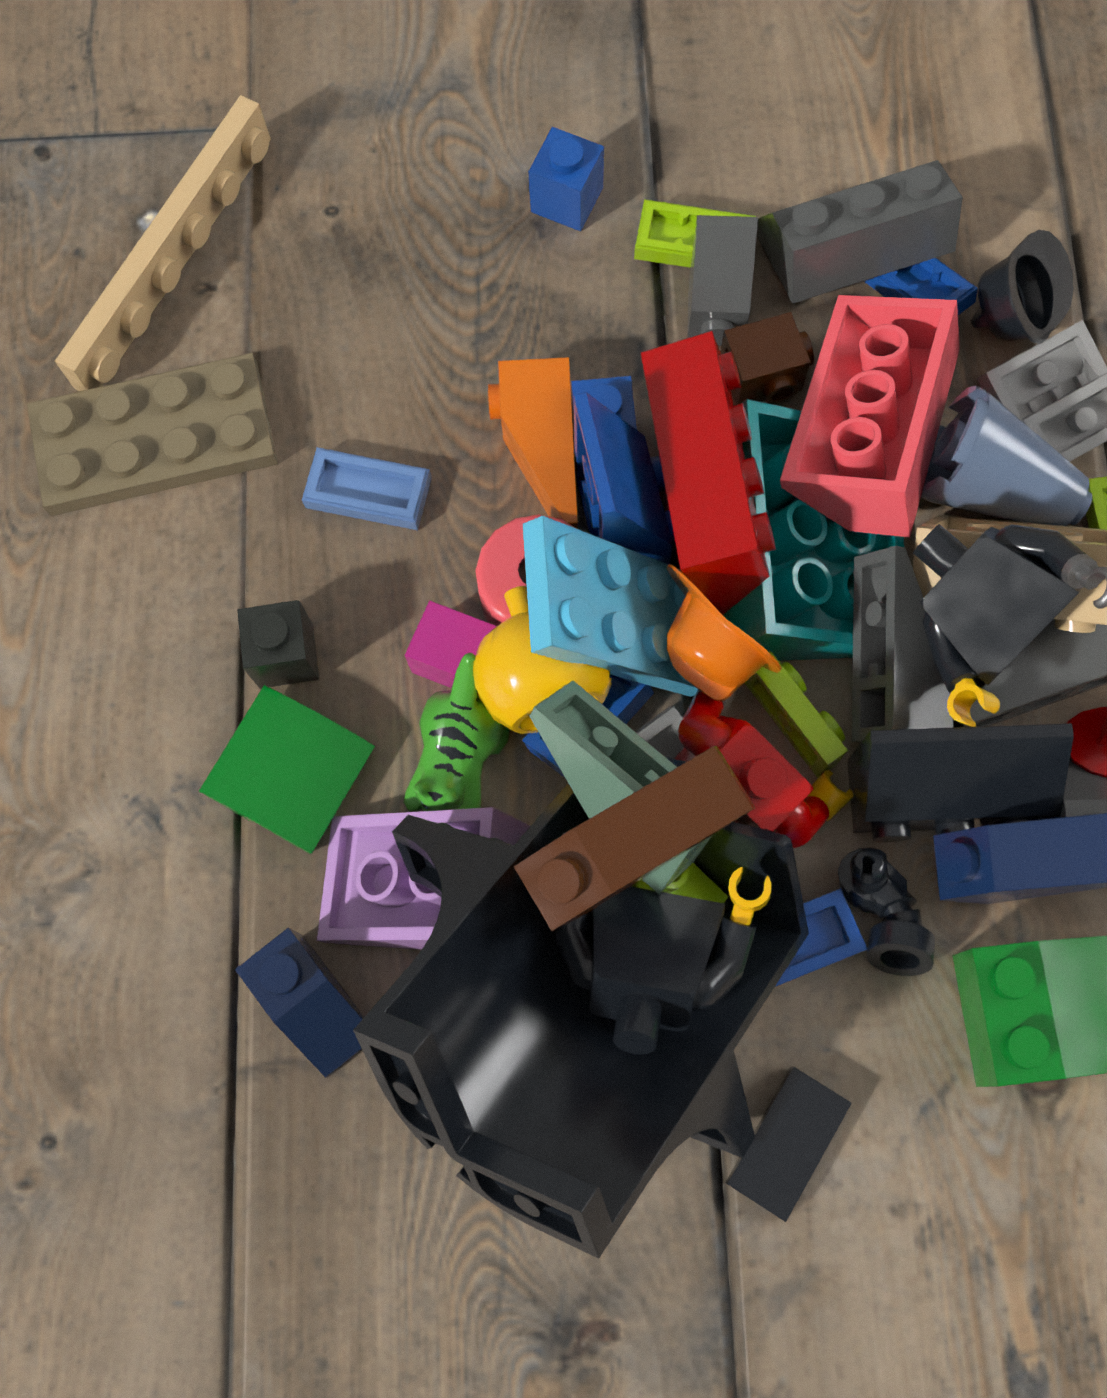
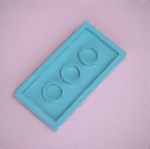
(600, 604)

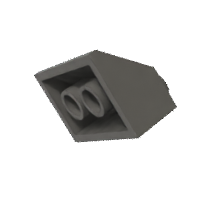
(862, 231)

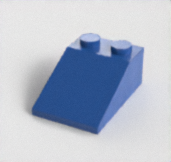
(619, 482)

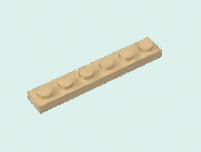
(165, 247)

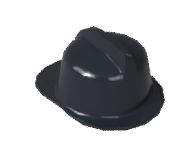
(1026, 291)

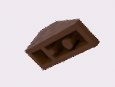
(633, 838)

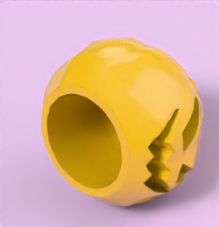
(515, 680)

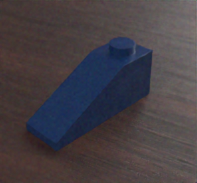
(1022, 859)

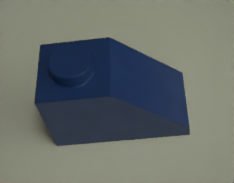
(304, 1000)

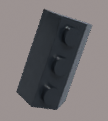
(957, 778)

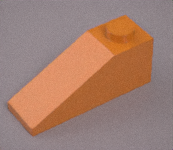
(538, 428)

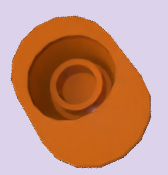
(709, 647)

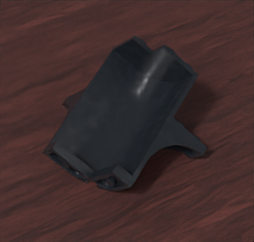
(512, 1070)

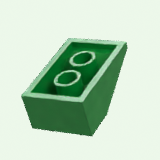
(1035, 1009)

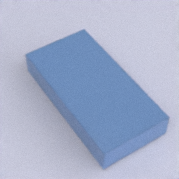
(367, 488)

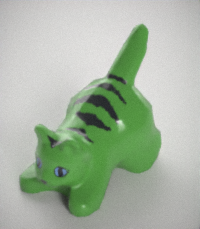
(456, 742)

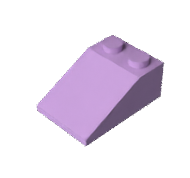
(369, 888)

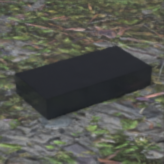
(789, 1143)

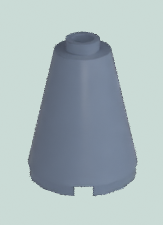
(1002, 467)

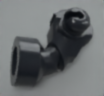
(874, 886)

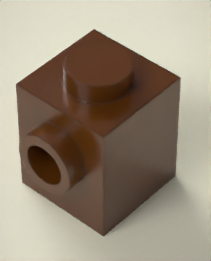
(769, 358)

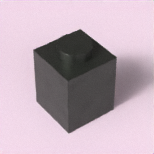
(278, 644)

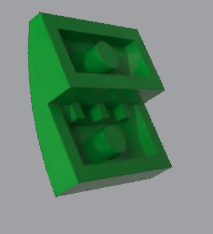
(287, 769)

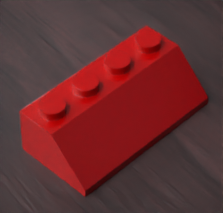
(705, 469)

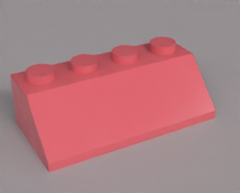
(874, 411)

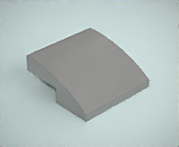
(1057, 390)

